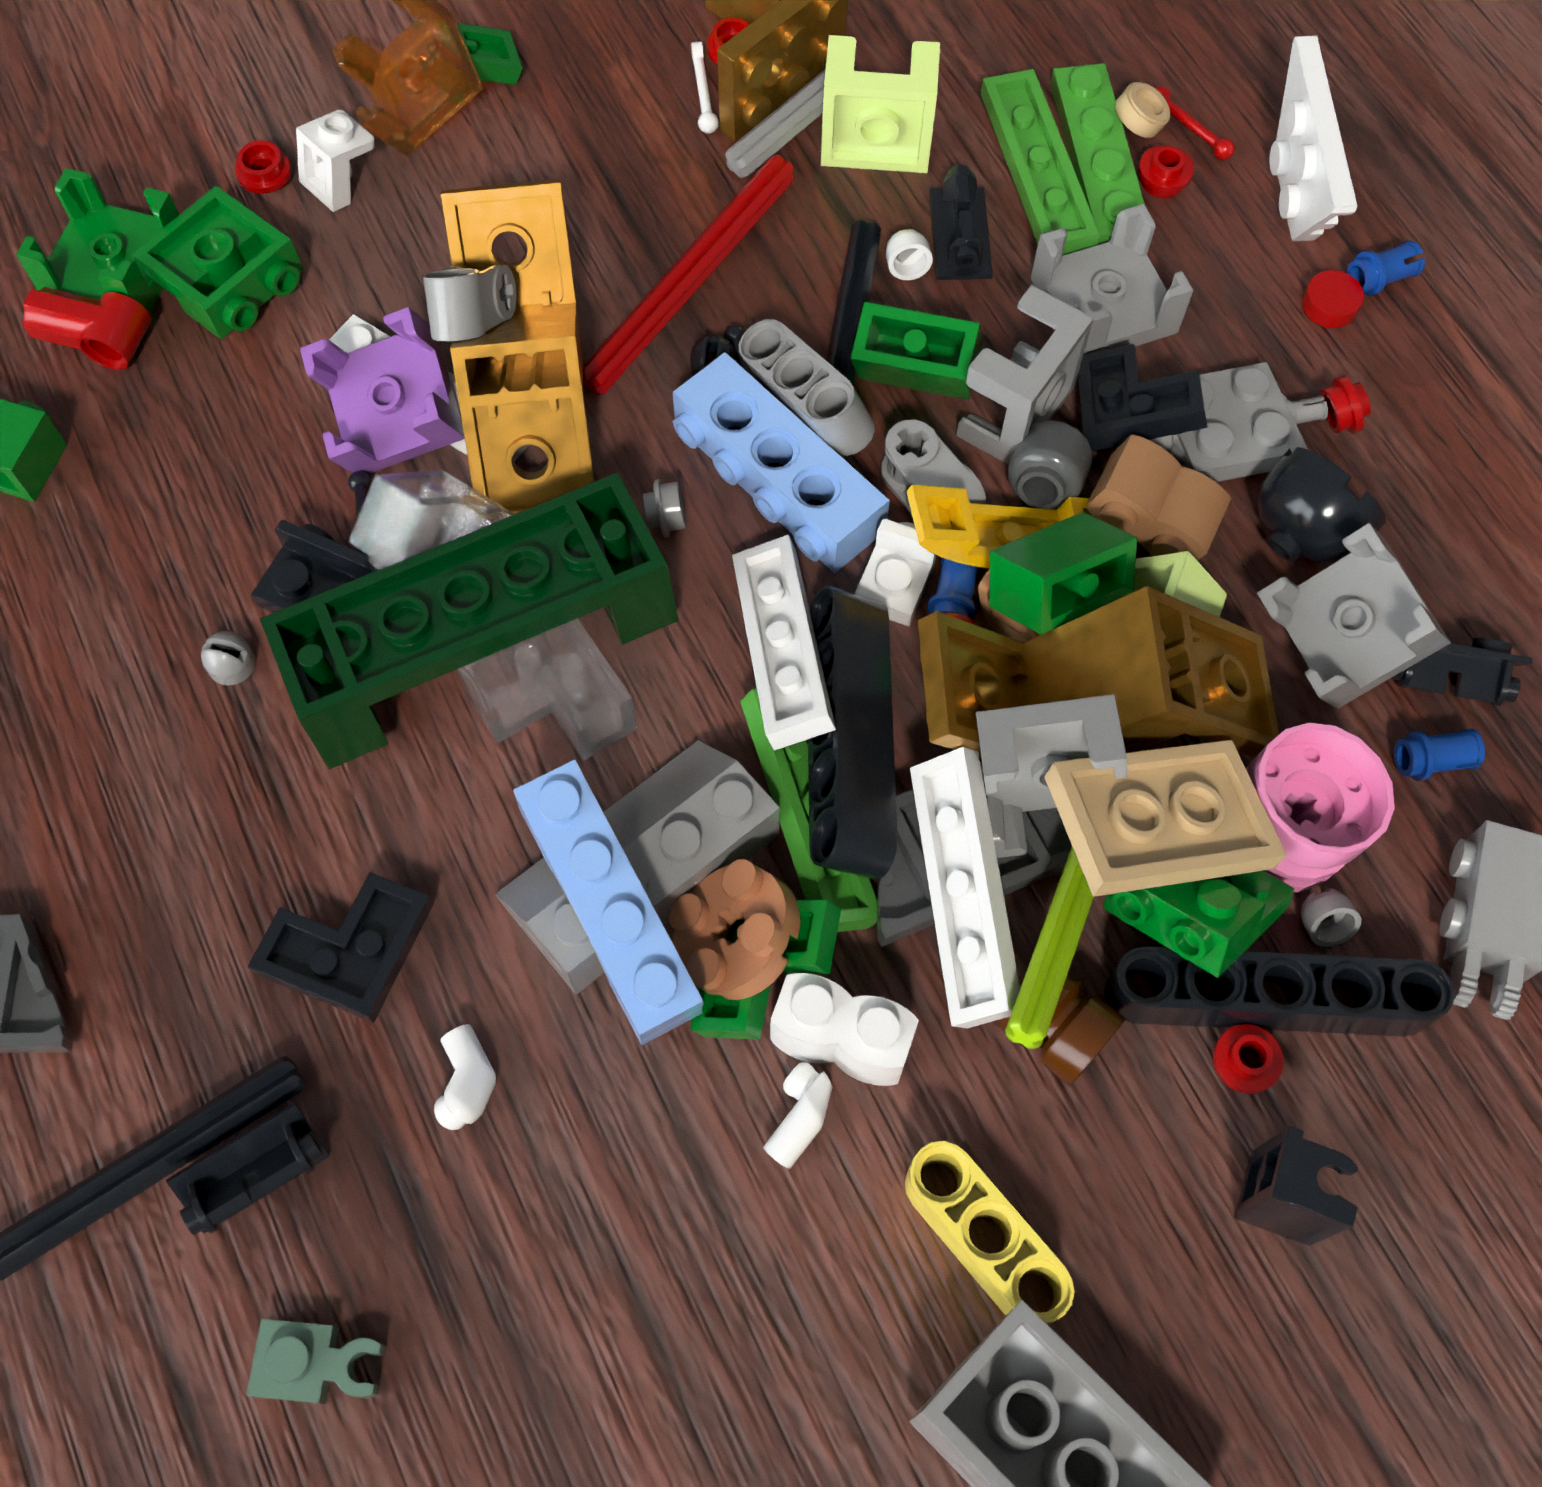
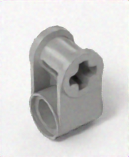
(467, 301)
(924, 463)

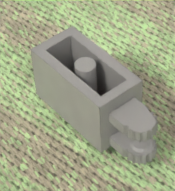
(1494, 914)

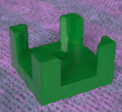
(98, 243)

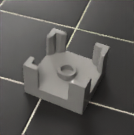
(1114, 283)
(1032, 381)
(1356, 619)
(1024, 743)

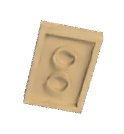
(1169, 822)

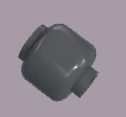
(1050, 465)

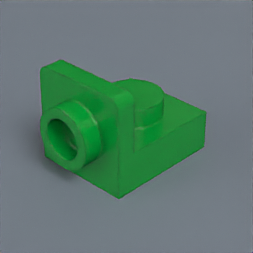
(492, 53)

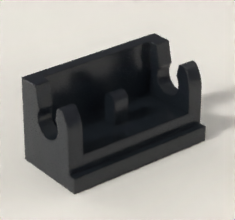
(1284, 1193)

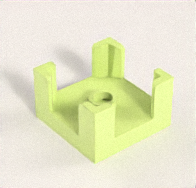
(876, 116)

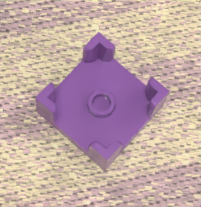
(387, 396)

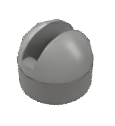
(224, 667)
(1344, 918)

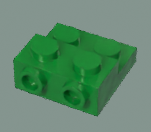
(221, 262)
(1207, 918)

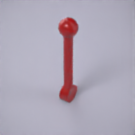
(1222, 148)

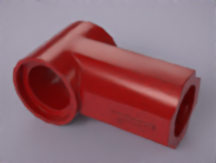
(102, 329)

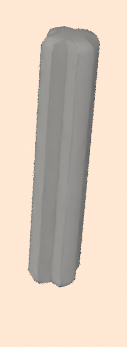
(777, 128)

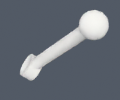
(707, 120)

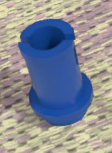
(1385, 267)
(955, 589)
(1423, 754)

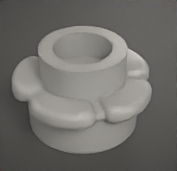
(665, 507)

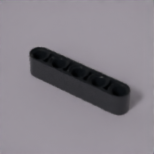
(854, 765)
(1308, 986)

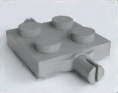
(1246, 424)

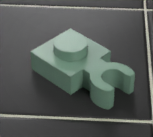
(301, 1360)

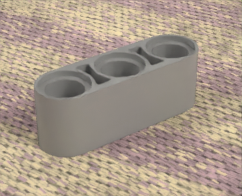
(807, 386)

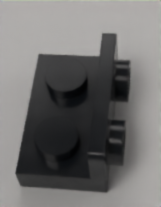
(307, 567)

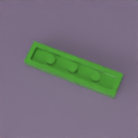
(1096, 143)
(1038, 159)
(788, 783)

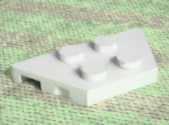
(1310, 148)

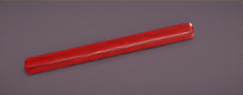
(686, 275)

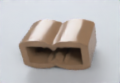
(1158, 499)

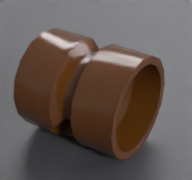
(1076, 1032)

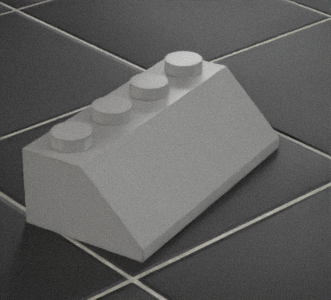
(675, 833)
(1042, 1417)

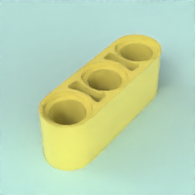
(979, 1198)

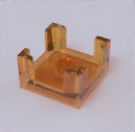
(415, 79)

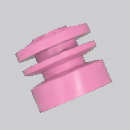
(1323, 799)

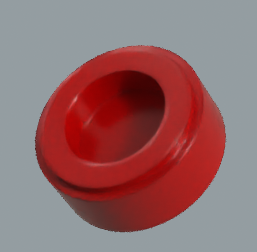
(1332, 299)

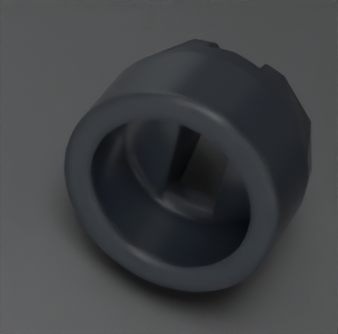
(708, 345)

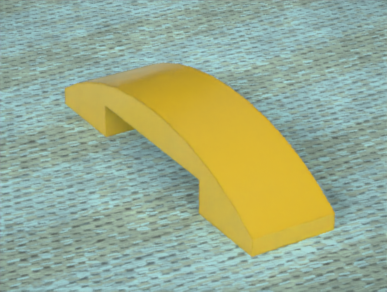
(968, 531)

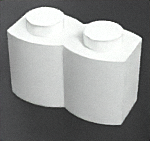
(825, 1024)

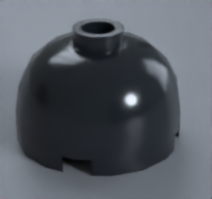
(1312, 508)

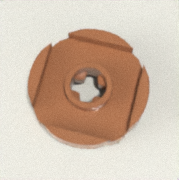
(708, 912)

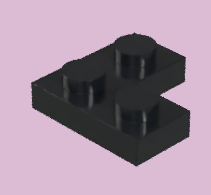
(1120, 405)
(351, 965)

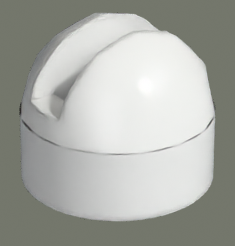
(913, 257)

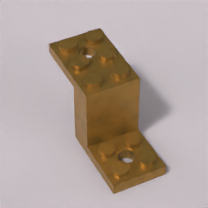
(771, 55)
(527, 372)
(1159, 657)

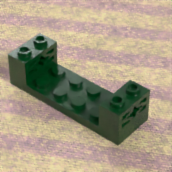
(463, 605)

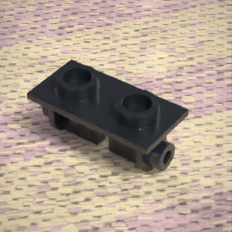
(960, 227)
(1482, 671)
(246, 1169)

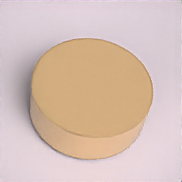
(1142, 109)

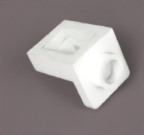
(325, 156)
(897, 570)

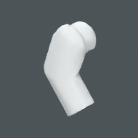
(470, 1083)
(806, 1116)

